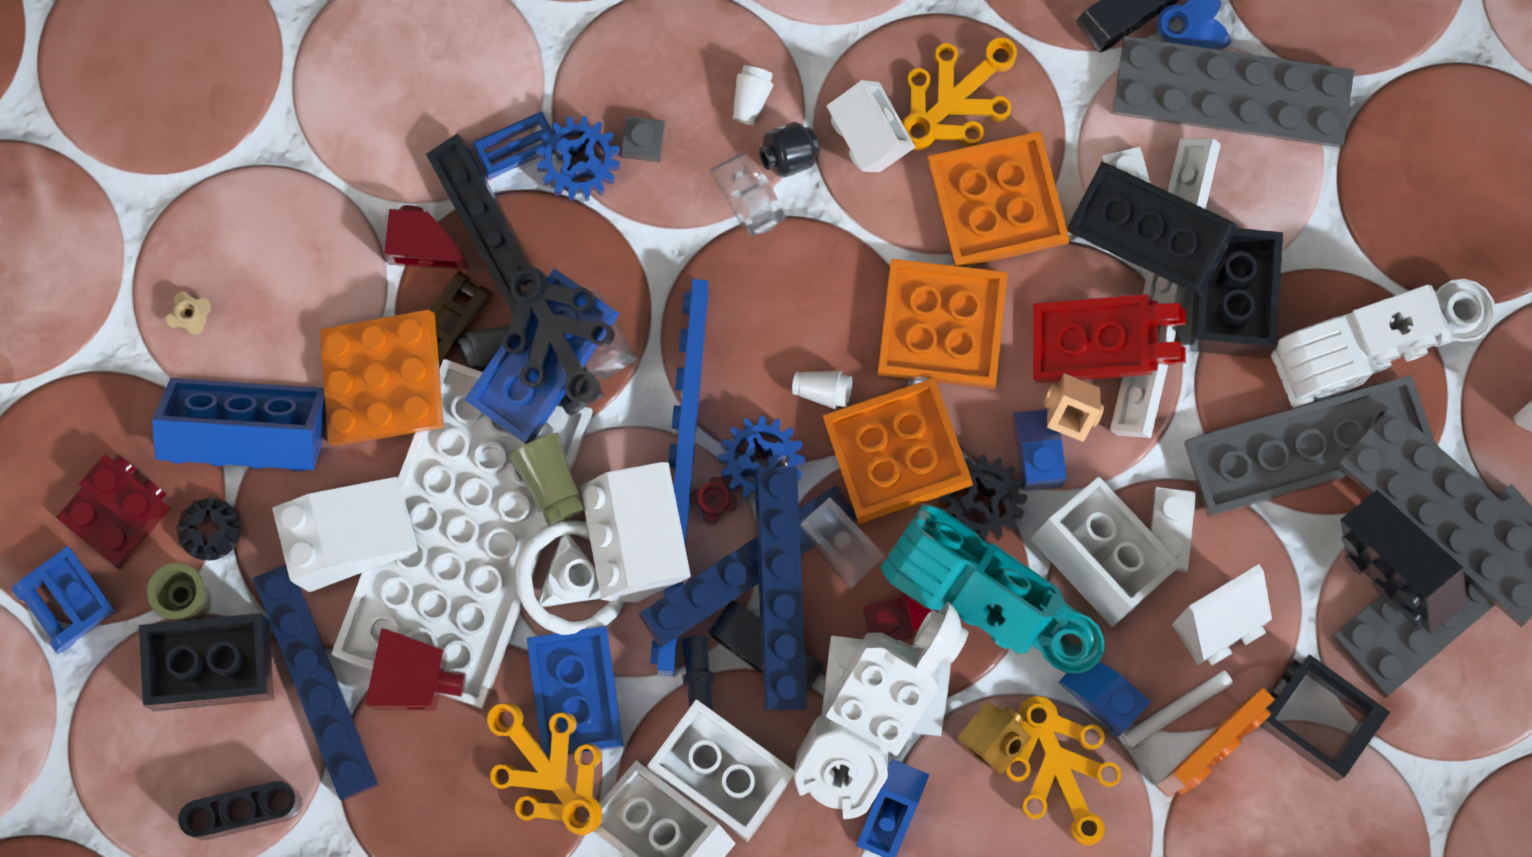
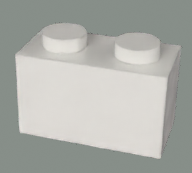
(870, 126)

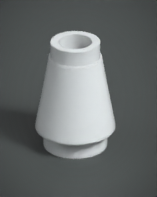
(751, 92)
(823, 387)

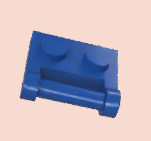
(75, 593)

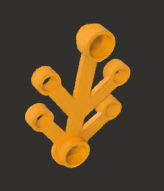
(953, 99)
(1059, 763)
(550, 772)

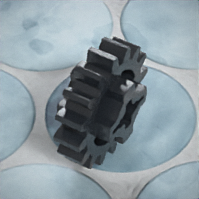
(998, 491)

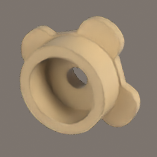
(193, 324)

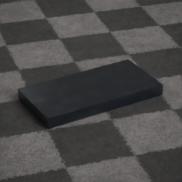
(1152, 228)

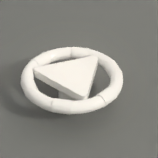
(569, 579)

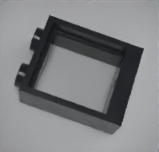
(1358, 739)

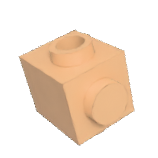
(1073, 407)

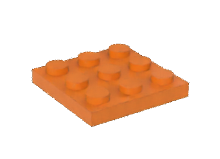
(998, 200)
(943, 323)
(381, 378)
(897, 450)
(1218, 744)

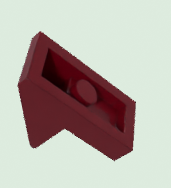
(896, 617)

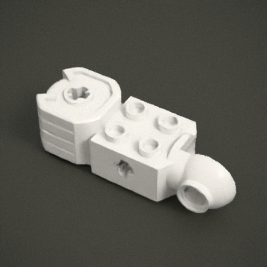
(1350, 348)
(874, 713)

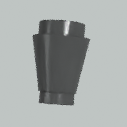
(480, 346)

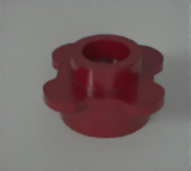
(714, 488)

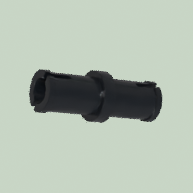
(698, 675)

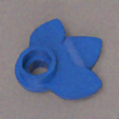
(1199, 25)

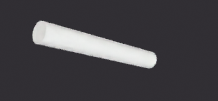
(1177, 708)

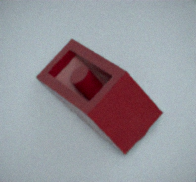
(419, 241)

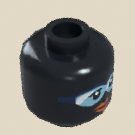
(789, 149)

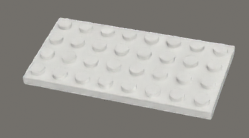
(469, 530)

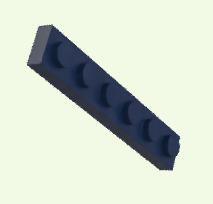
(721, 582)
(780, 589)
(316, 683)

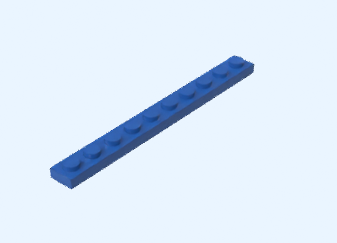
(685, 419)

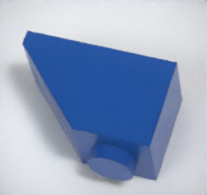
(1039, 451)
(1106, 696)
(893, 810)

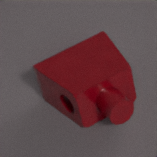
(410, 675)

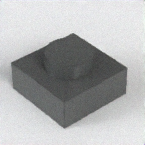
(643, 139)

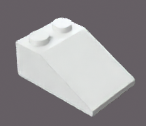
(344, 532)
(1225, 617)
(654, 820)

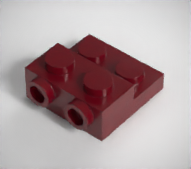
(114, 509)

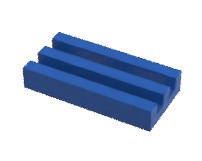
(508, 132)

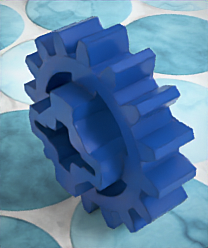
(564, 149)
(745, 464)

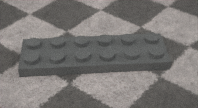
(1233, 92)
(1293, 446)
(1449, 508)
(1392, 648)

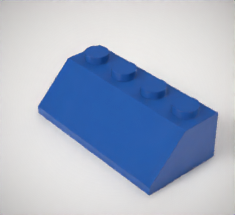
(239, 424)

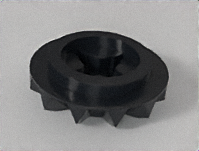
(220, 541)

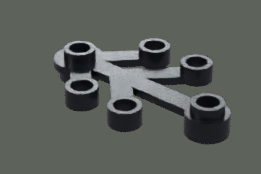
(552, 330)

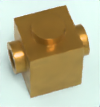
(995, 736)

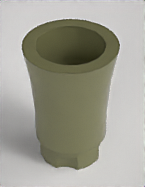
(548, 478)
(170, 585)

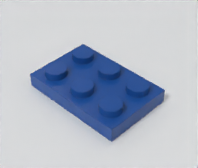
(576, 677)

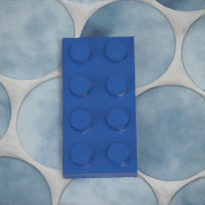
(502, 393)

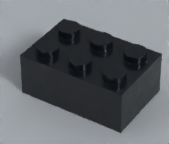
(1241, 298)
(1403, 562)
(206, 662)

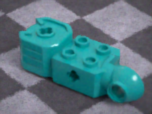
(948, 562)

